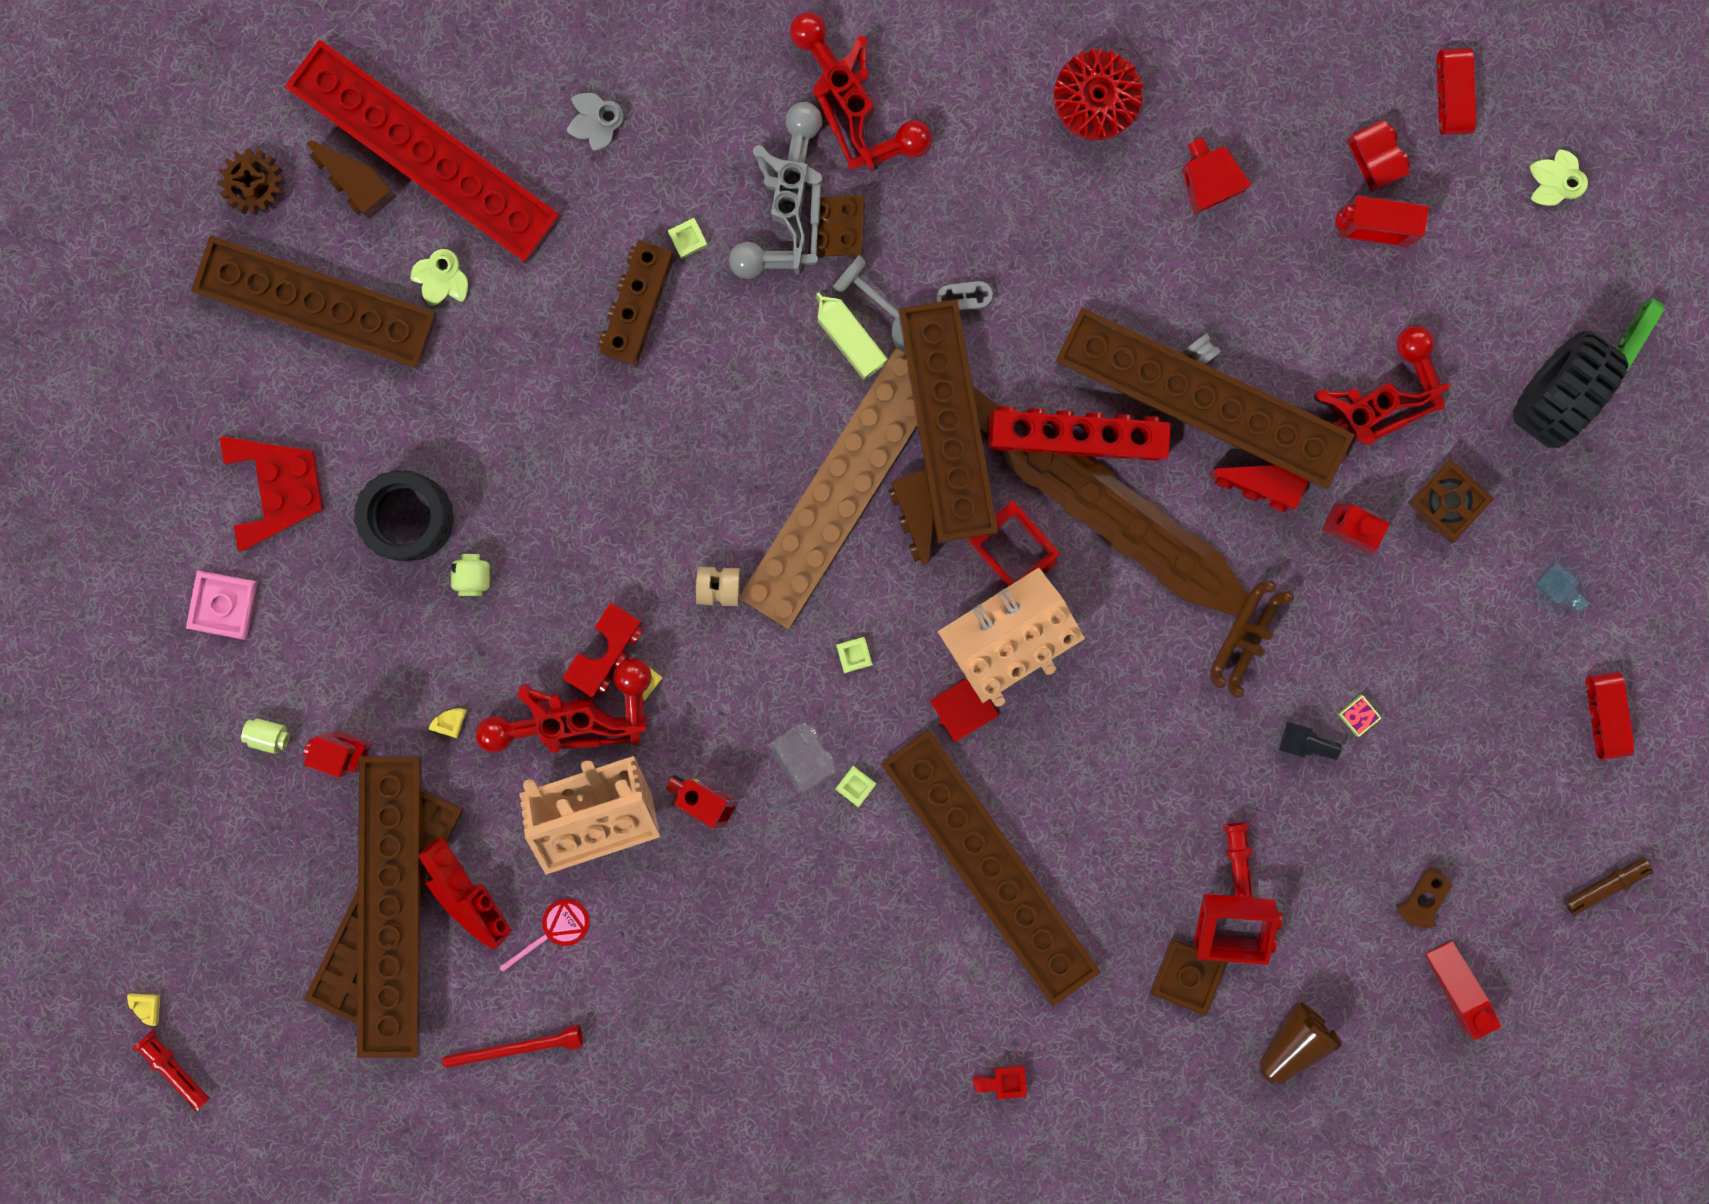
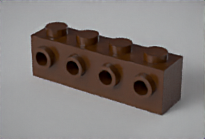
(637, 302)

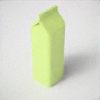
(849, 336)

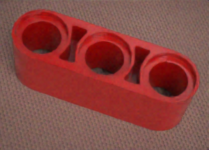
(1457, 91)
(1610, 715)

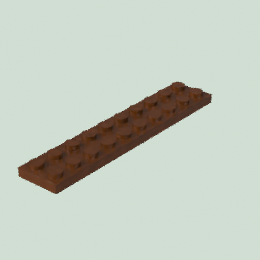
(1205, 398)
(990, 867)
(389, 907)

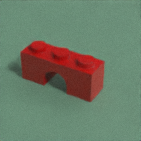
(620, 630)
(335, 753)

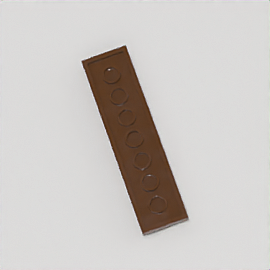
(314, 302)
(947, 421)

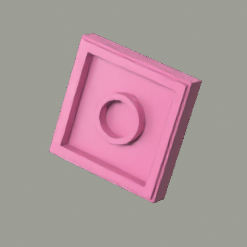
(221, 605)

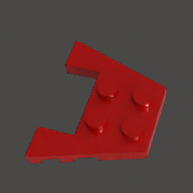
(286, 486)

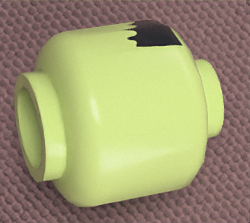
(470, 575)

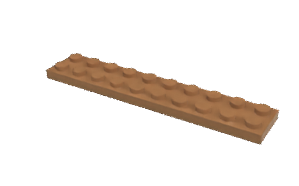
(835, 496)

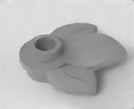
(591, 122)

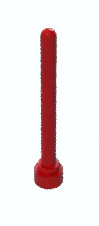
(568, 1038)

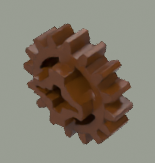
(241, 172)

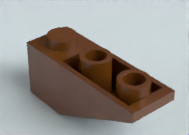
(361, 183)
(914, 500)

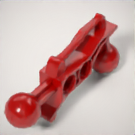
(911, 139)
(1413, 345)
(630, 677)

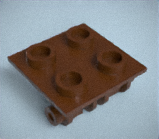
(840, 226)

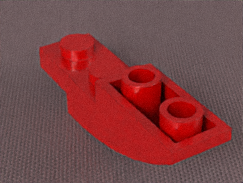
(460, 898)

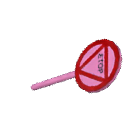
(563, 923)

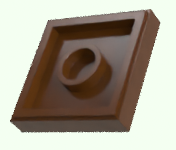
(1186, 979)

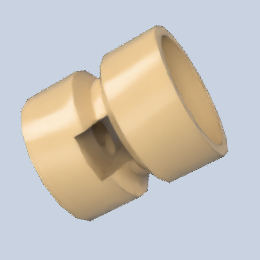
(729, 586)

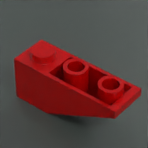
(1263, 482)

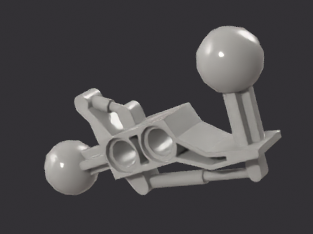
(748, 258)

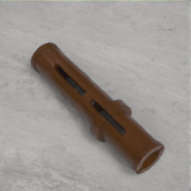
(1619, 880)

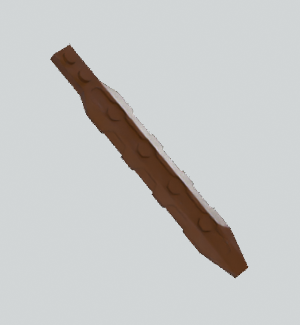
(1126, 520)

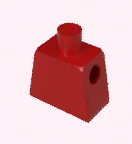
(1212, 176)
(1357, 527)

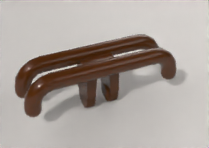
(1247, 636)

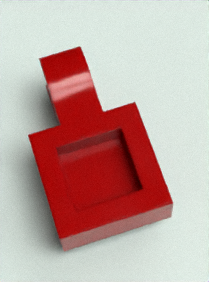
(1006, 1082)

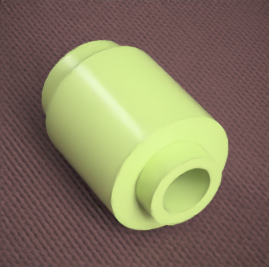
(265, 735)

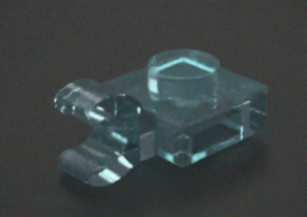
(1559, 586)

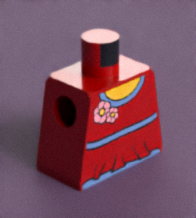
(712, 805)

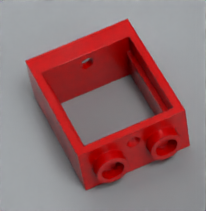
(1382, 221)
(1012, 509)
(1234, 948)

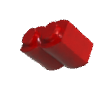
(1378, 155)

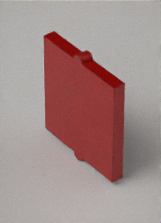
(962, 710)

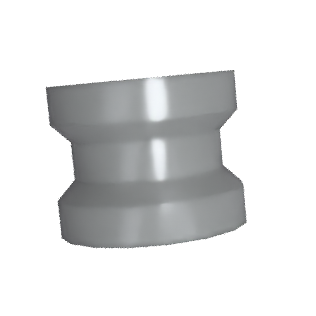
(1202, 350)

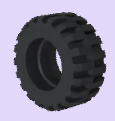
(1570, 389)

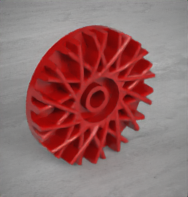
(1103, 74)

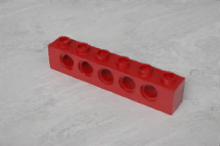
(1153, 432)

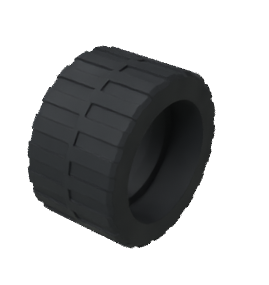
(368, 510)

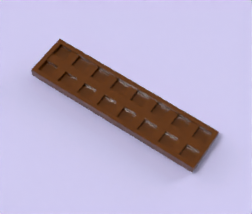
(336, 979)

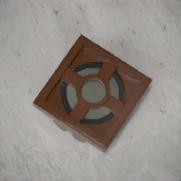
(1449, 501)

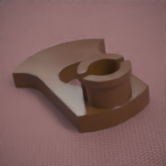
(1422, 915)

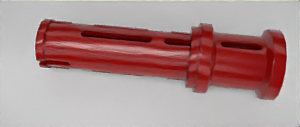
(1239, 854)
(162, 1060)

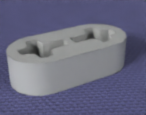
(964, 289)

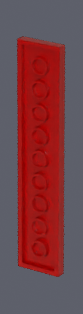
(422, 151)

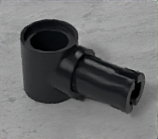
(1302, 742)

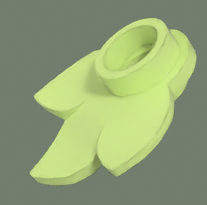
(1554, 177)
(440, 282)

